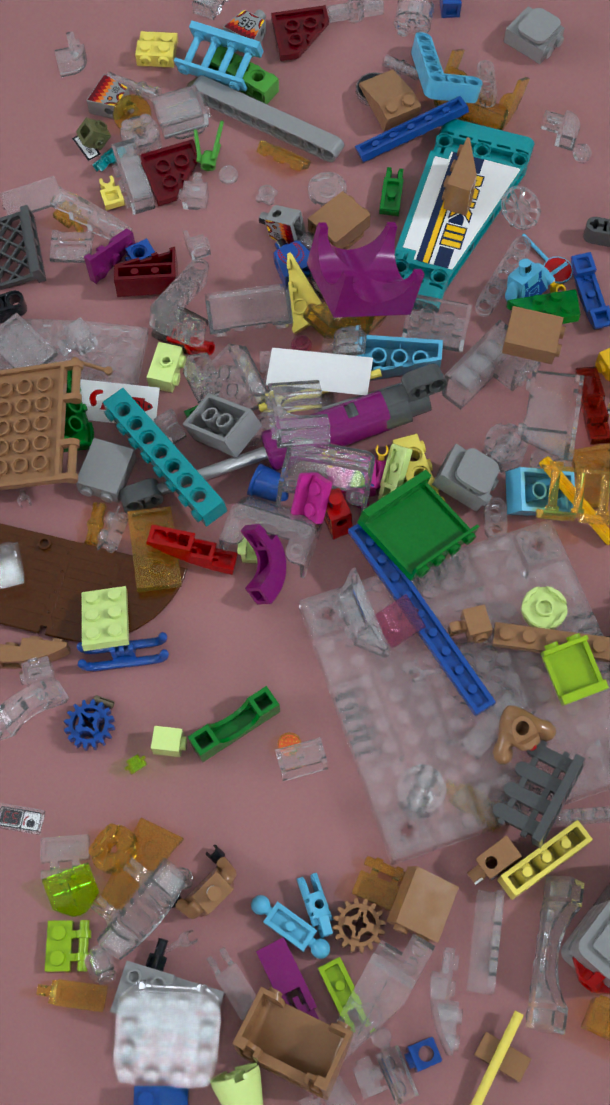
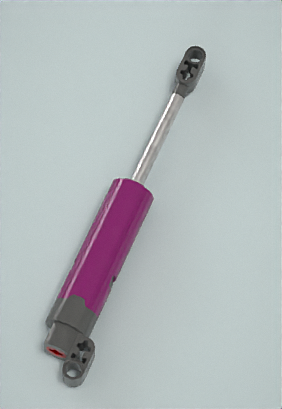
(348, 424)

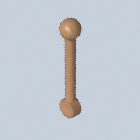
(108, 370)

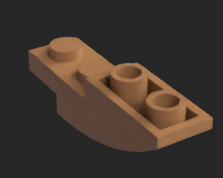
(13, 655)

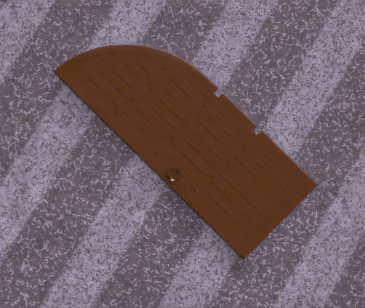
(57, 576)

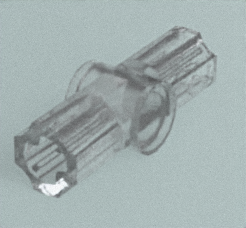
(355, 10)

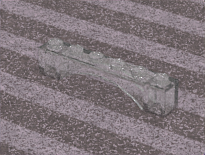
(546, 1005)

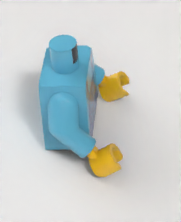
(530, 280)

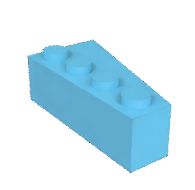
(400, 354)

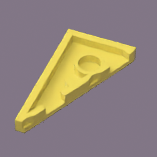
(300, 294)

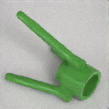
(208, 158)

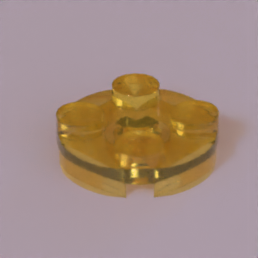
(101, 848)

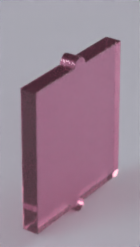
(399, 621)

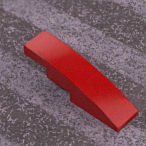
(191, 550)

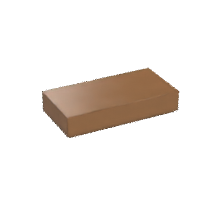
(514, 1062)

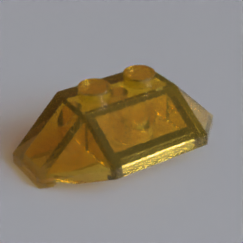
(323, 321)

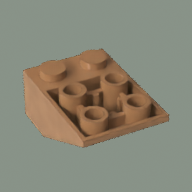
(461, 182)

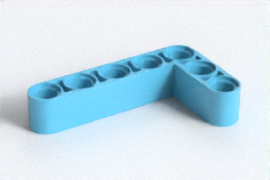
(434, 81)

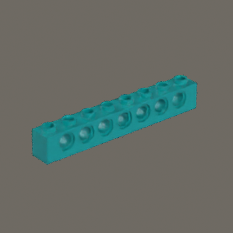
(206, 511)

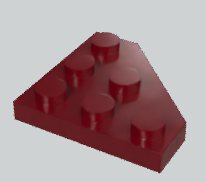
(298, 30)
(168, 169)

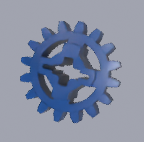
(80, 731)

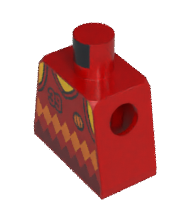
(337, 511)

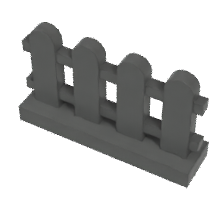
(539, 804)

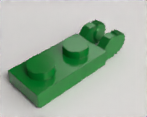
(391, 193)

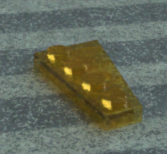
(152, 846)

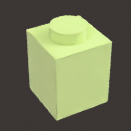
(168, 741)

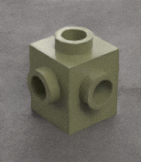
(93, 133)

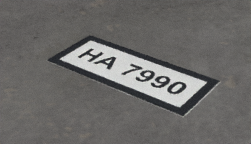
(89, 153)

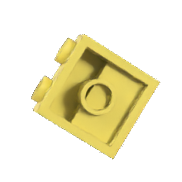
(156, 49)

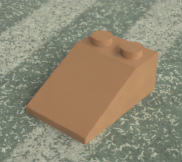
(390, 99)

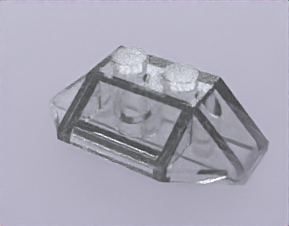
(360, 617)

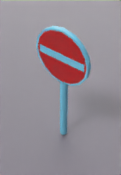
(557, 266)

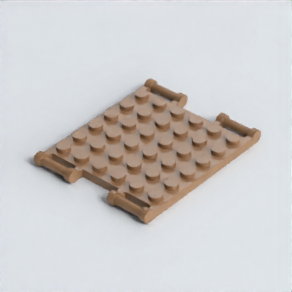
(34, 424)

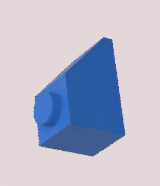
(160, 1095)

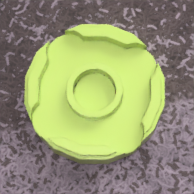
(544, 608)

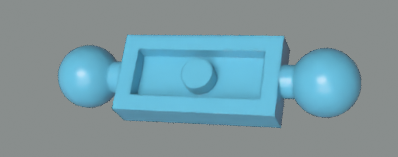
(290, 926)

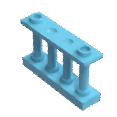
(219, 38)

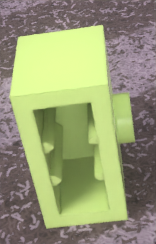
(166, 367)

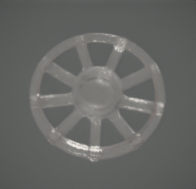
(520, 208)

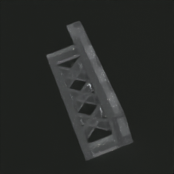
(485, 942)

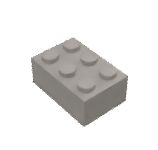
(222, 425)

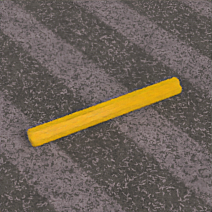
(569, 491)

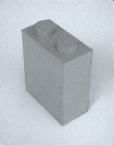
(106, 470)

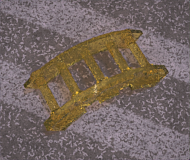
(552, 510)

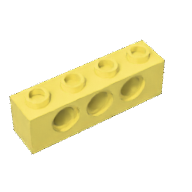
(422, 463)
(544, 860)

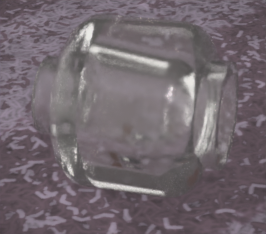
(101, 965)

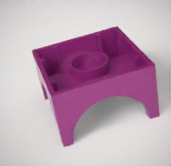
(363, 278)

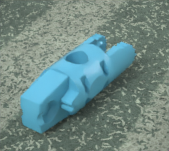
(319, 917)

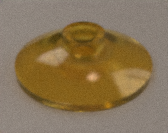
(129, 102)

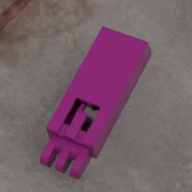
(285, 975)

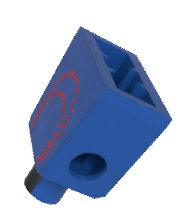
(299, 252)

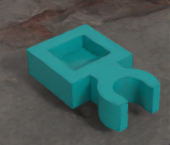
(105, 160)

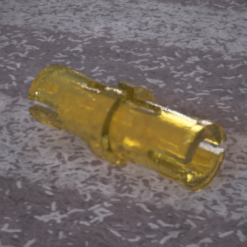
(95, 523)

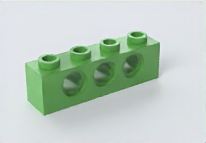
(260, 83)

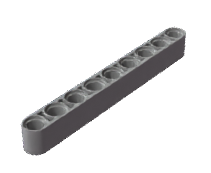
(269, 119)

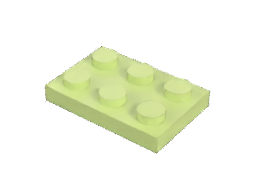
(105, 618)

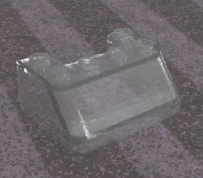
(248, 308)
(278, 521)

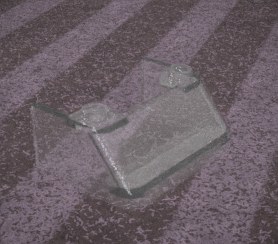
(343, 466)

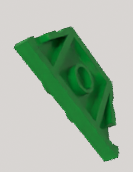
(556, 303)

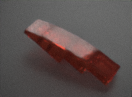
(594, 407)

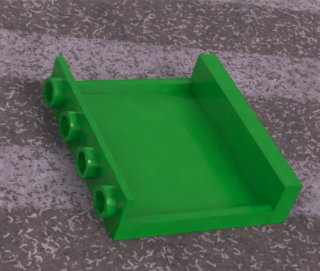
(416, 527)

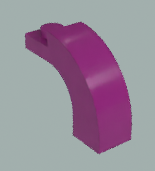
(271, 564)

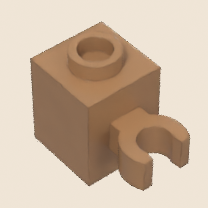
(474, 623)

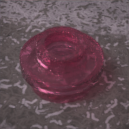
(301, 340)

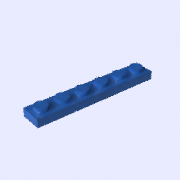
(411, 129)

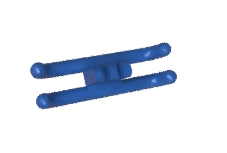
(125, 655)

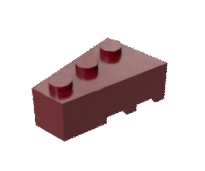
(147, 275)

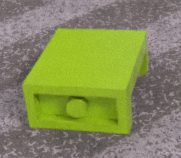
(573, 669)

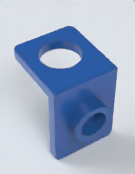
(413, 1059)

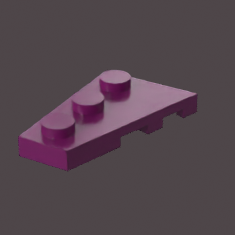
(106, 257)

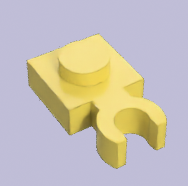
(111, 194)

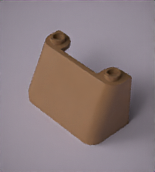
(293, 1043)

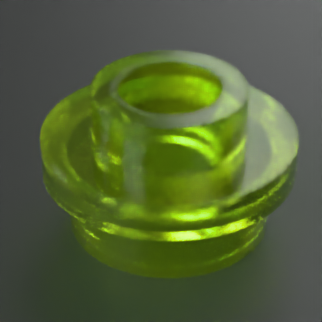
(135, 763)

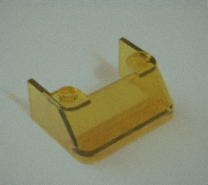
(495, 116)

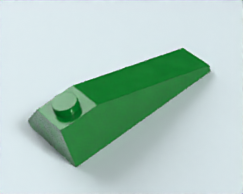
(77, 422)

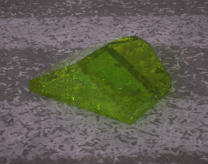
(72, 890)

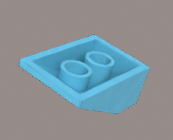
(529, 490)

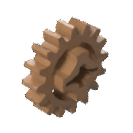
(370, 929)

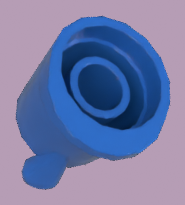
(265, 484)

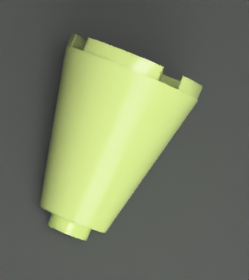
(240, 1086)

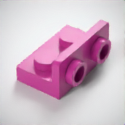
(311, 496)

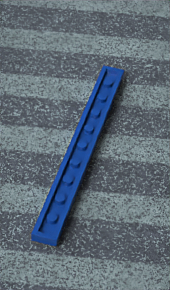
(434, 634)

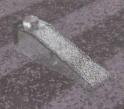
(375, 999)

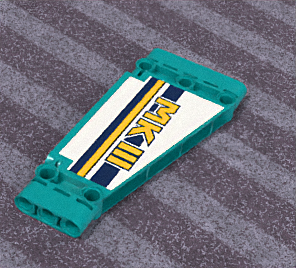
(443, 239)

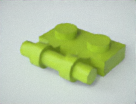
(60, 944)

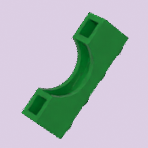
(219, 735)

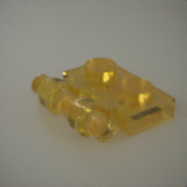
(376, 889)

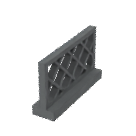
(32, 249)

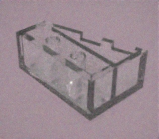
(132, 177)

